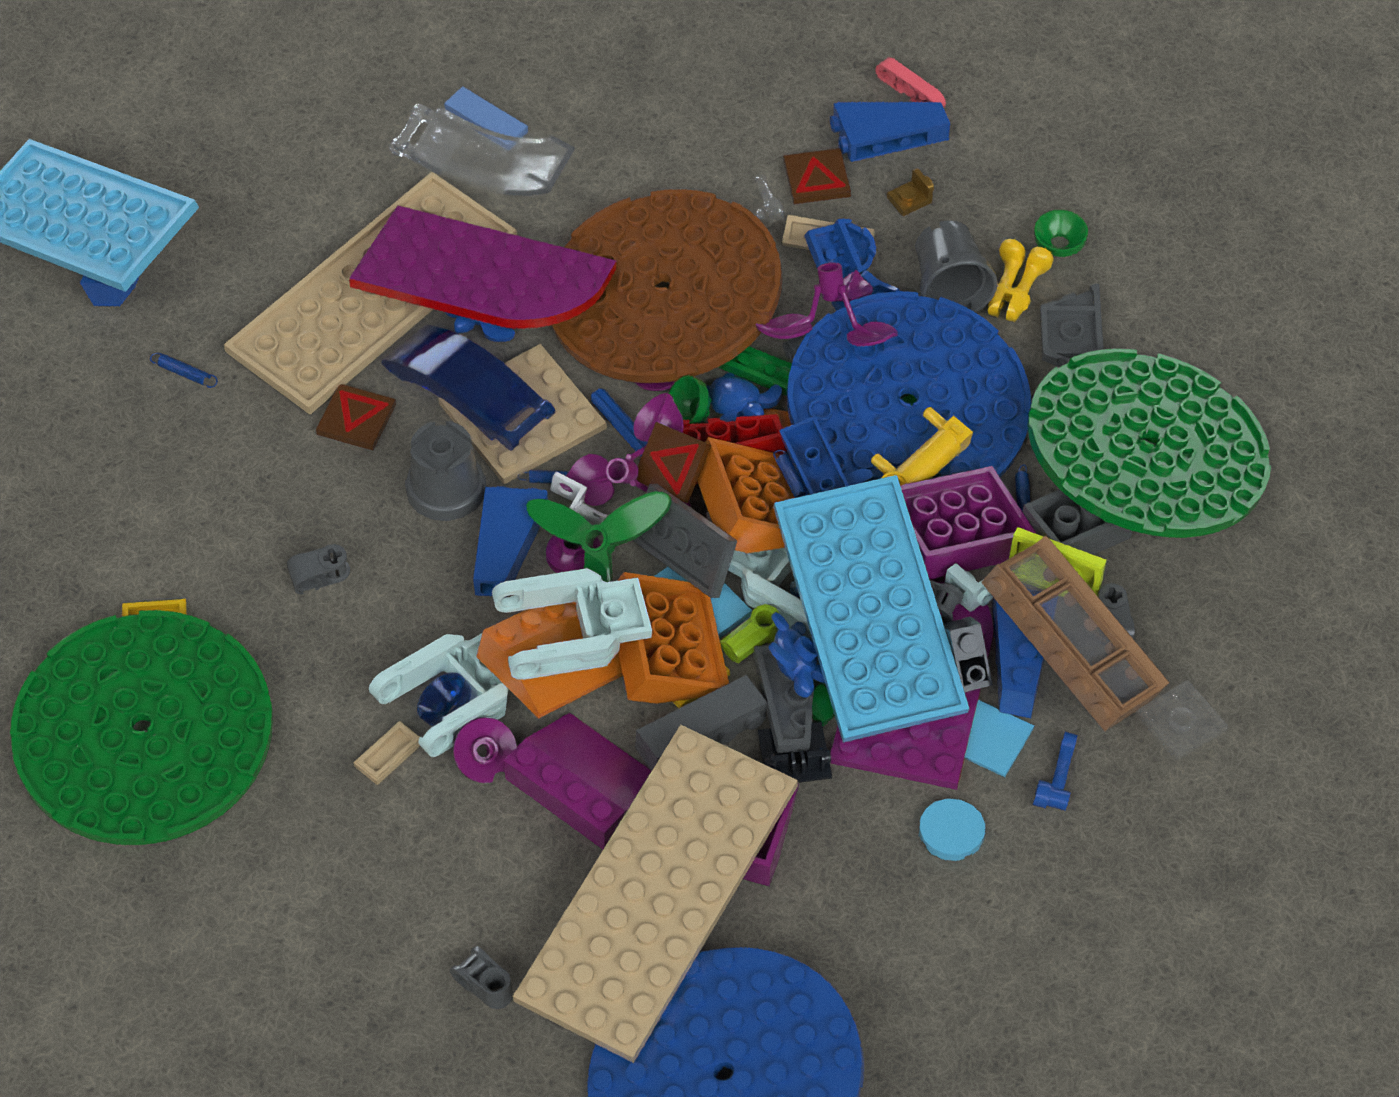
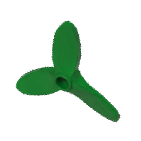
(618, 528)

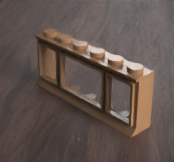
(1075, 633)

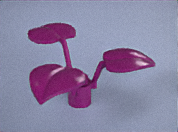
(833, 288)
(599, 473)

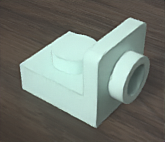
(973, 592)

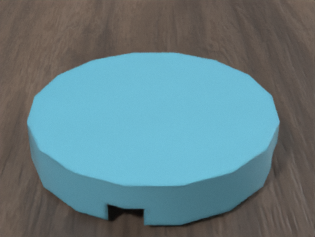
(952, 829)

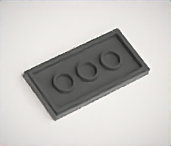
(690, 546)

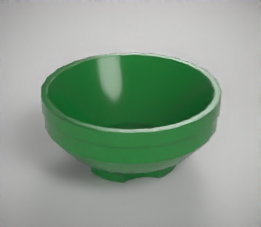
(1061, 224)
(686, 394)

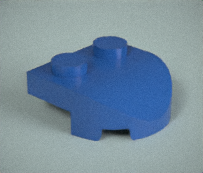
(842, 244)

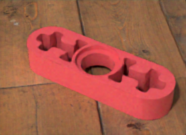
(902, 79)

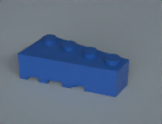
(1017, 666)

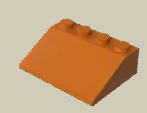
(741, 494)
(528, 631)
(685, 647)

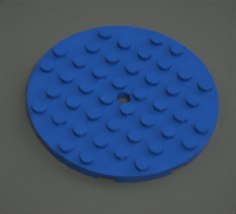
(940, 357)
(747, 1012)

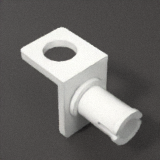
(577, 497)

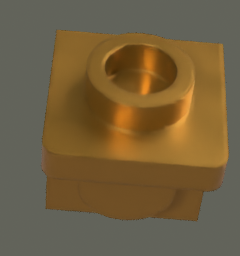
(912, 194)

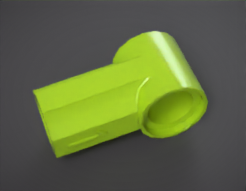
(741, 641)

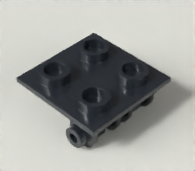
(800, 765)

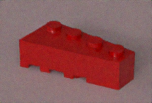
(750, 431)

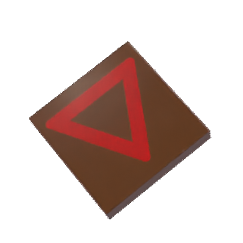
(817, 176)
(356, 417)
(672, 461)

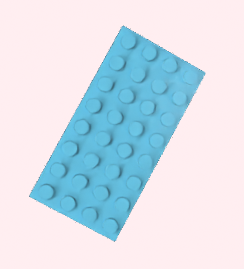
(86, 214)
(870, 608)

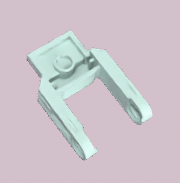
(760, 580)
(606, 613)
(450, 655)

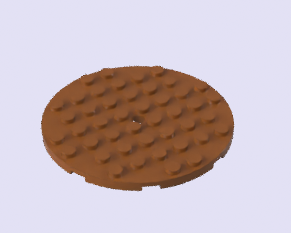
(720, 285)

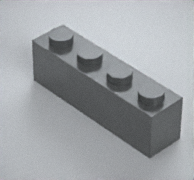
(715, 715)

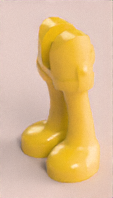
(1013, 256)

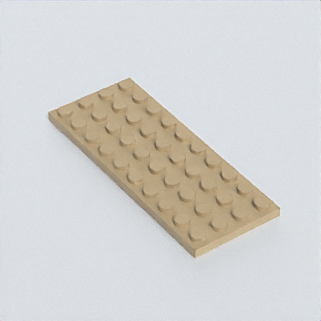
(327, 330)
(655, 893)

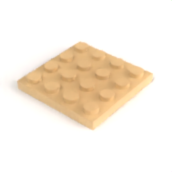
(569, 426)

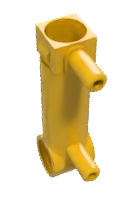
(933, 455)

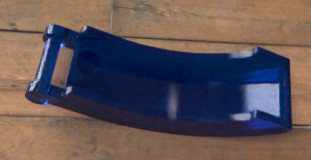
(470, 382)

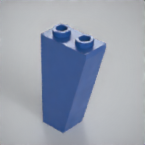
(887, 127)
(504, 536)

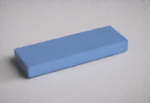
(484, 114)

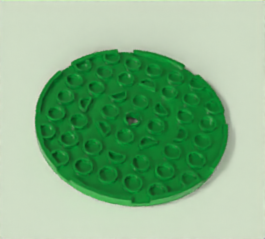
(1206, 456)
(132, 785)

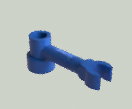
(1053, 793)

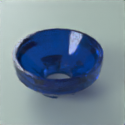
(441, 696)

